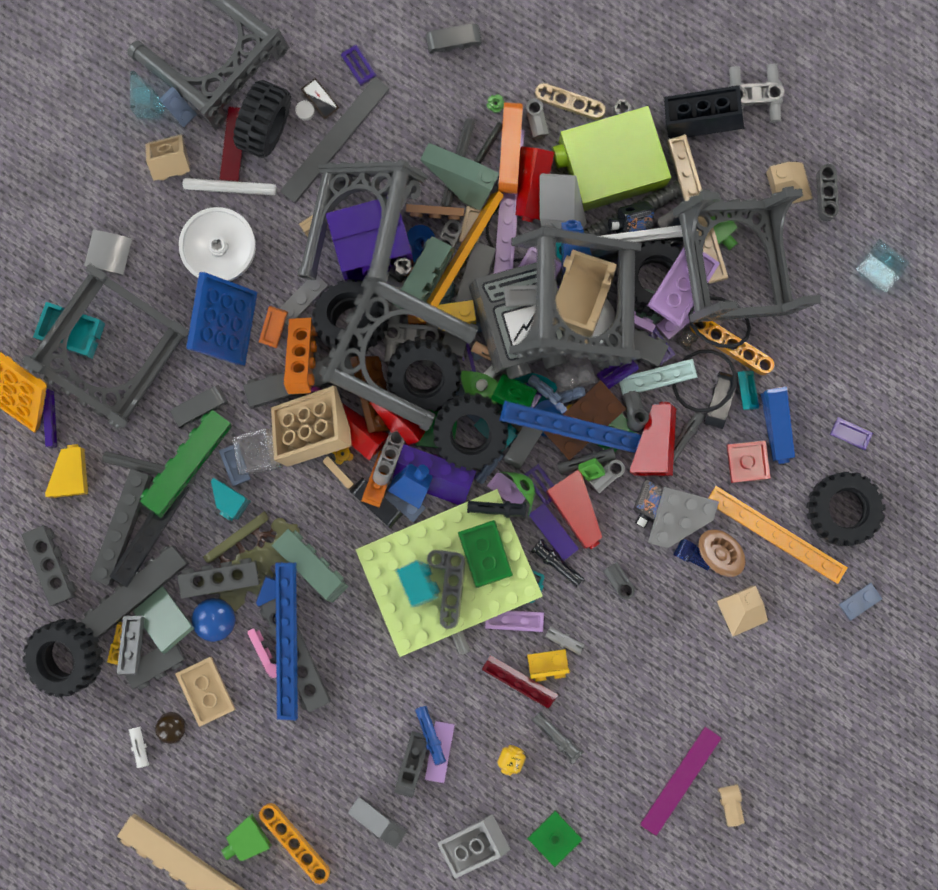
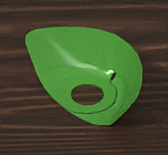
(469, 381)
(528, 494)

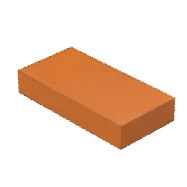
(273, 326)

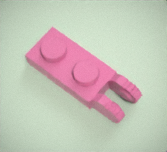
(264, 654)

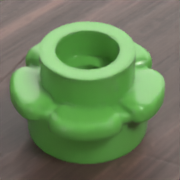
(495, 108)

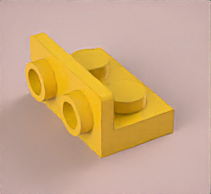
(461, 310)
(548, 664)

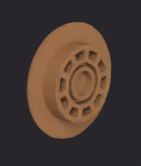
(722, 553)

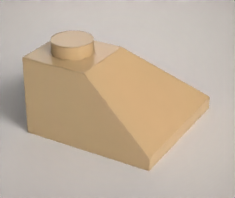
(788, 175)
(743, 610)

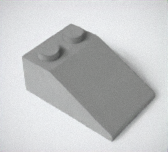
(560, 200)
(474, 846)

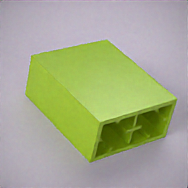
(614, 158)

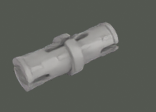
(564, 640)

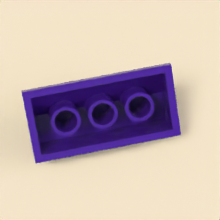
(447, 482)

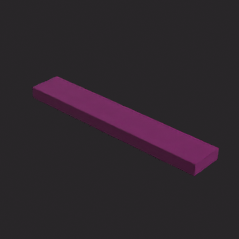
(680, 781)

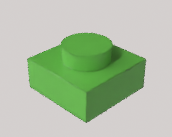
(591, 469)

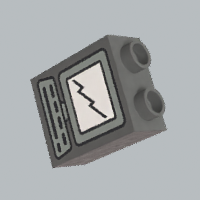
(509, 325)

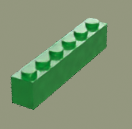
(185, 464)

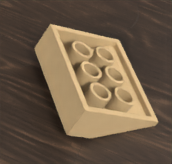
(309, 427)

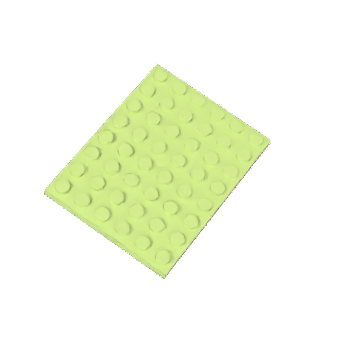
(421, 626)

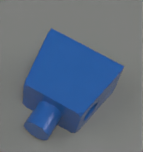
(411, 484)

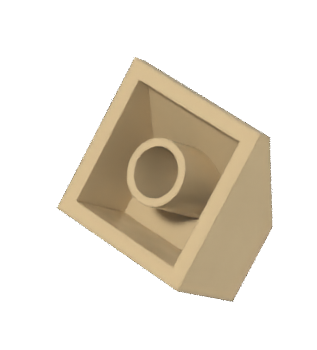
(167, 158)

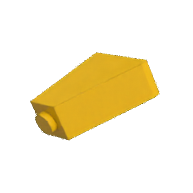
(69, 473)

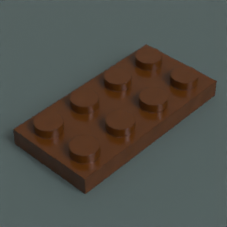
(375, 372)
(596, 406)

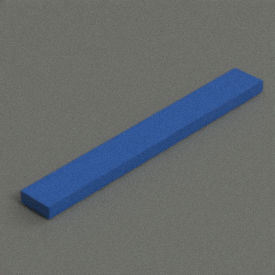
(570, 427)
(286, 641)

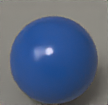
(213, 619)

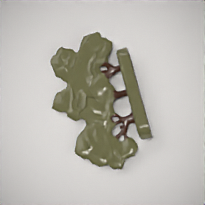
(264, 556)

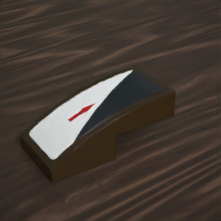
(319, 98)

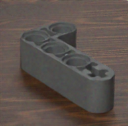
(447, 588)

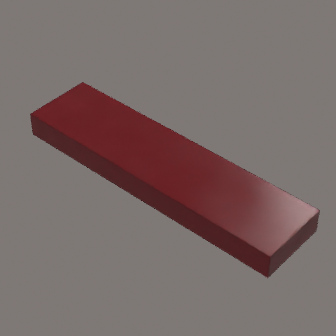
(231, 154)
(519, 682)

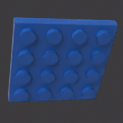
(221, 319)

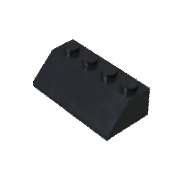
(704, 112)

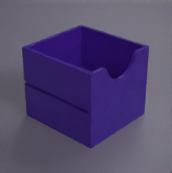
(355, 236)

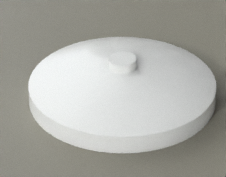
(217, 243)

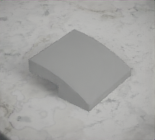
(108, 252)

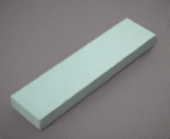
(659, 377)

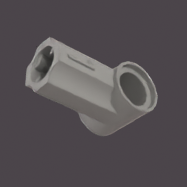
(537, 120)
(602, 482)

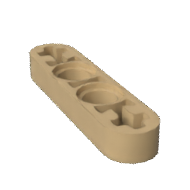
(569, 104)

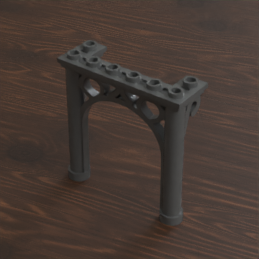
(267, 40)
(338, 183)
(369, 390)

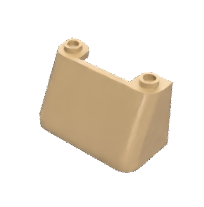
(583, 291)

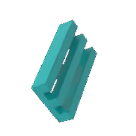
(748, 390)

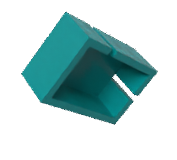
(83, 335)
(418, 583)

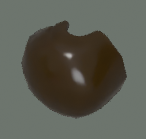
(170, 727)

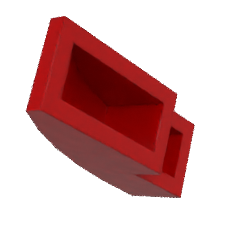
(408, 430)

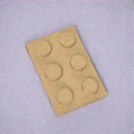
(205, 691)

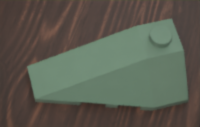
(463, 176)

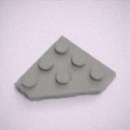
(680, 516)

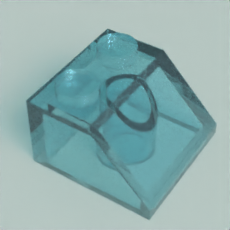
(143, 99)
(882, 266)

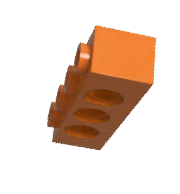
(293, 380)

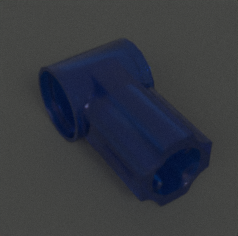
(690, 553)

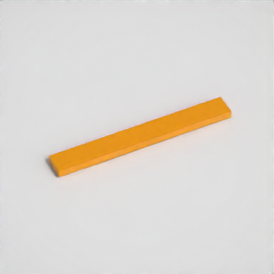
(464, 249)
(778, 535)

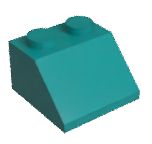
(228, 500)

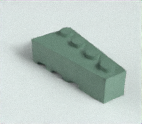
(428, 269)
(310, 566)

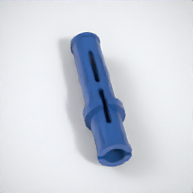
(432, 740)

